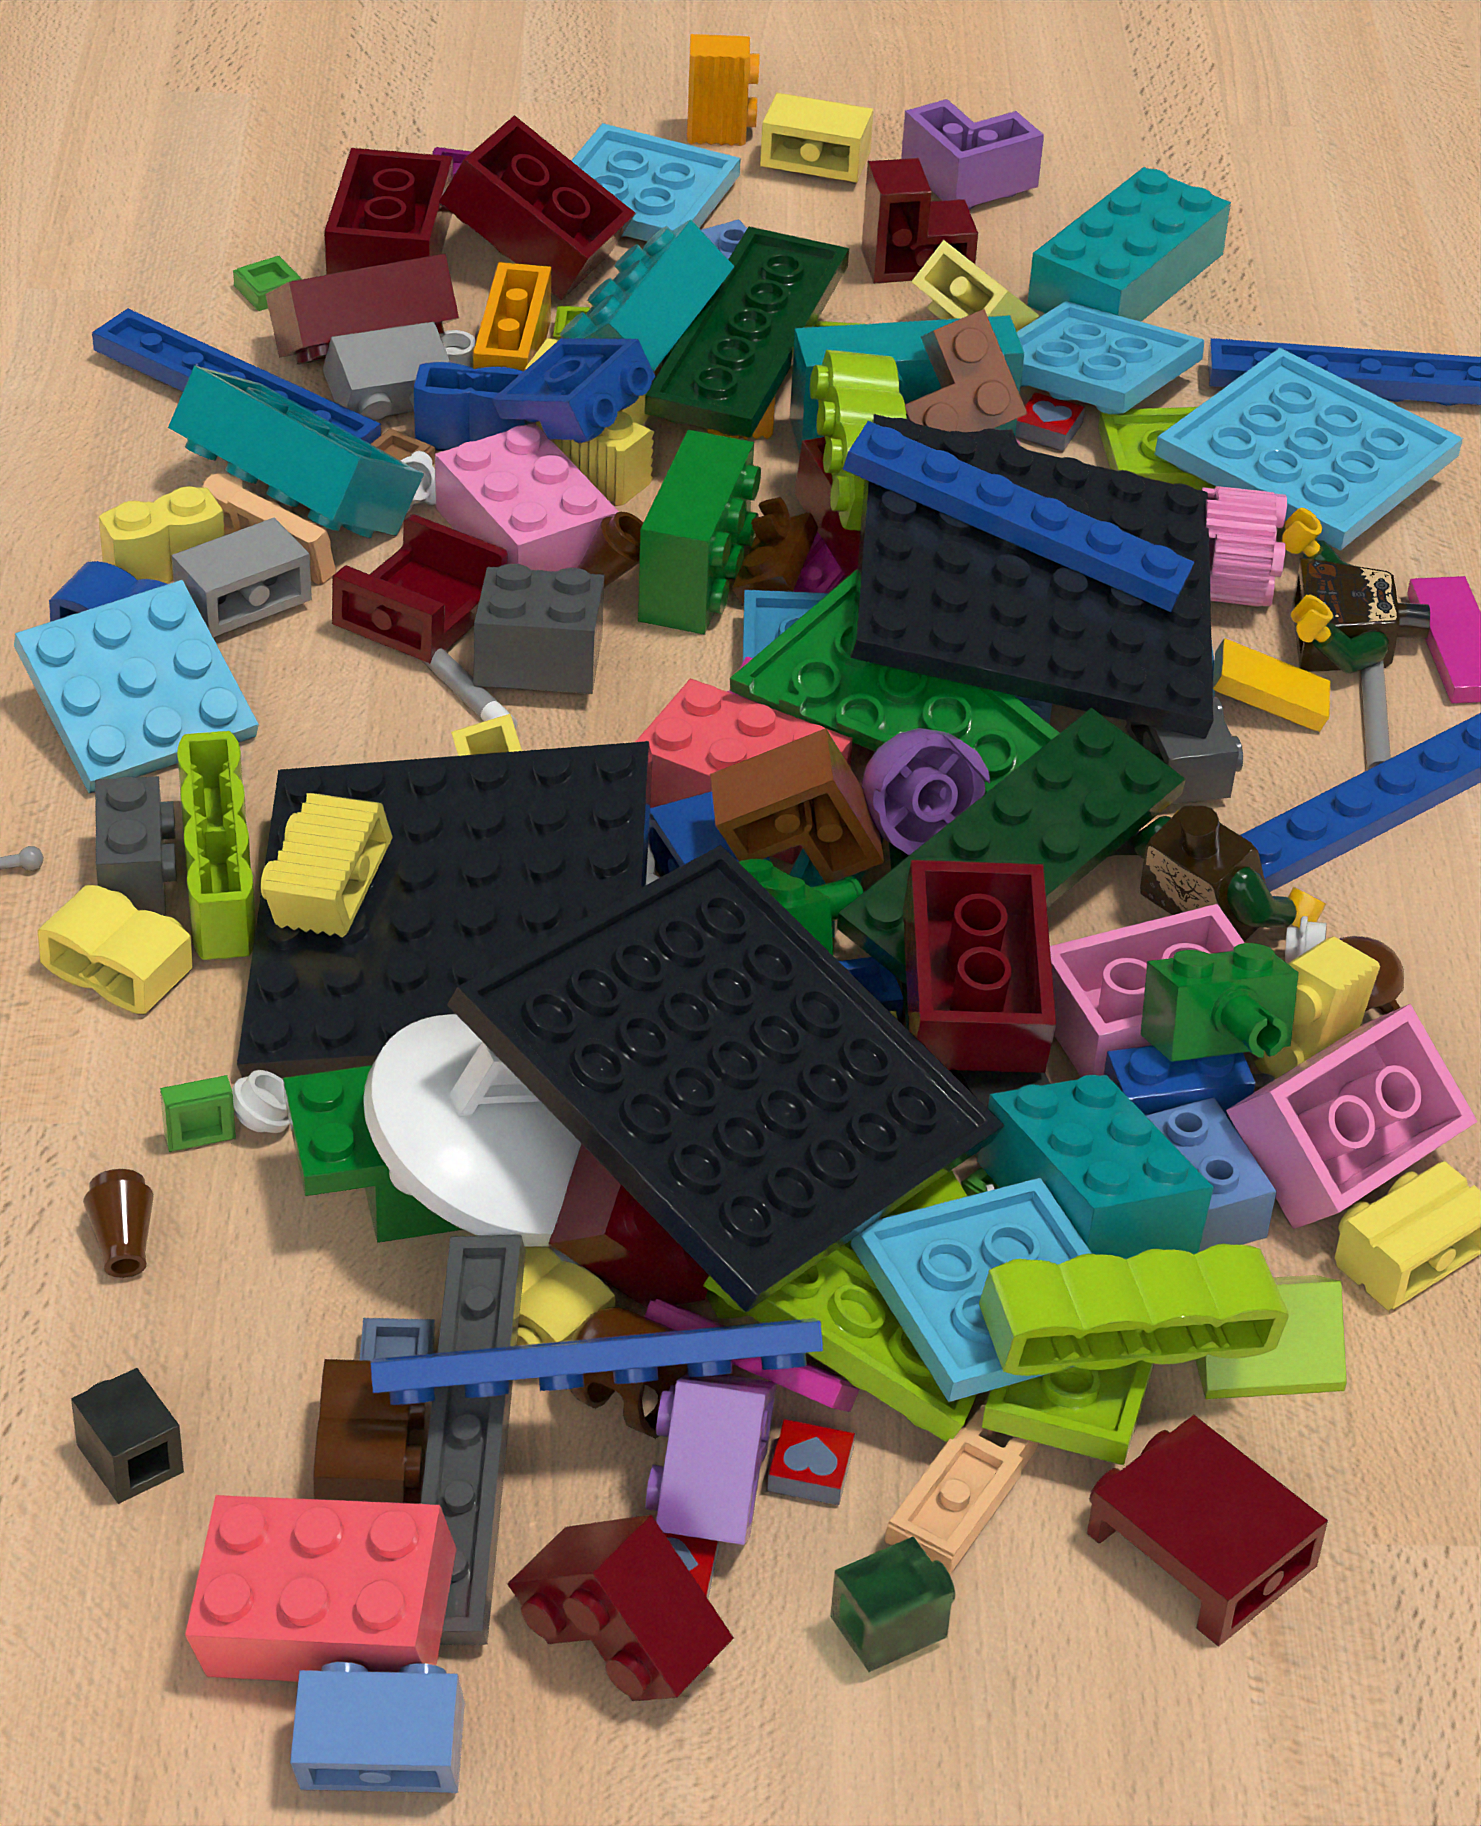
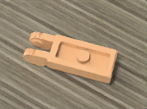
(246, 509)
(959, 1492)

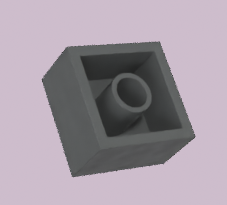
(538, 629)

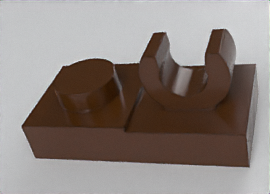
(777, 550)

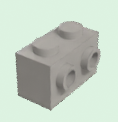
(379, 368)
(245, 575)

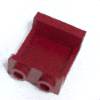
(421, 593)
(1210, 1523)

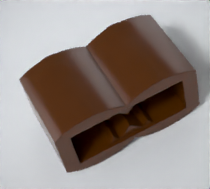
(364, 1439)

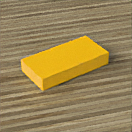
(1271, 685)

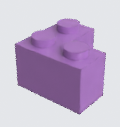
(971, 158)
(712, 1457)

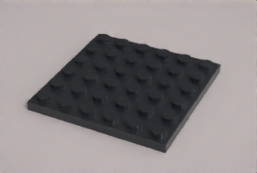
(1016, 623)
(476, 871)
(727, 1073)

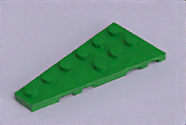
(814, 679)

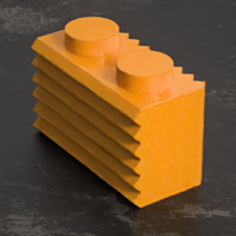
(719, 89)

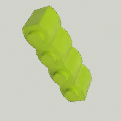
(848, 394)
(216, 845)
(1123, 1311)

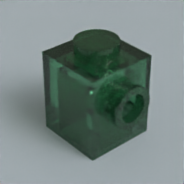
(892, 1603)

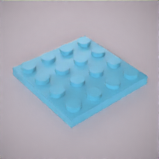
(1312, 439)

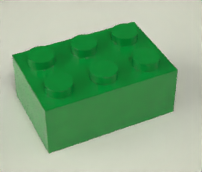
(697, 532)

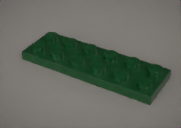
(744, 335)
(1056, 810)

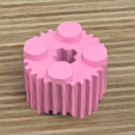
(1244, 544)

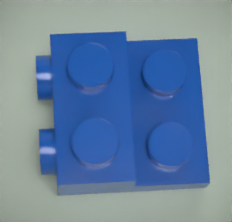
(578, 387)

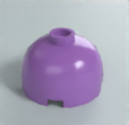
(921, 785)

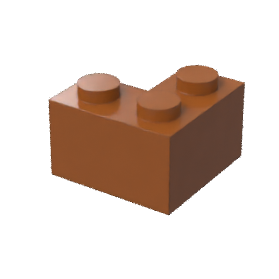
(973, 379)
(796, 798)

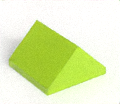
(1308, 1353)

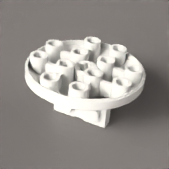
(467, 1133)

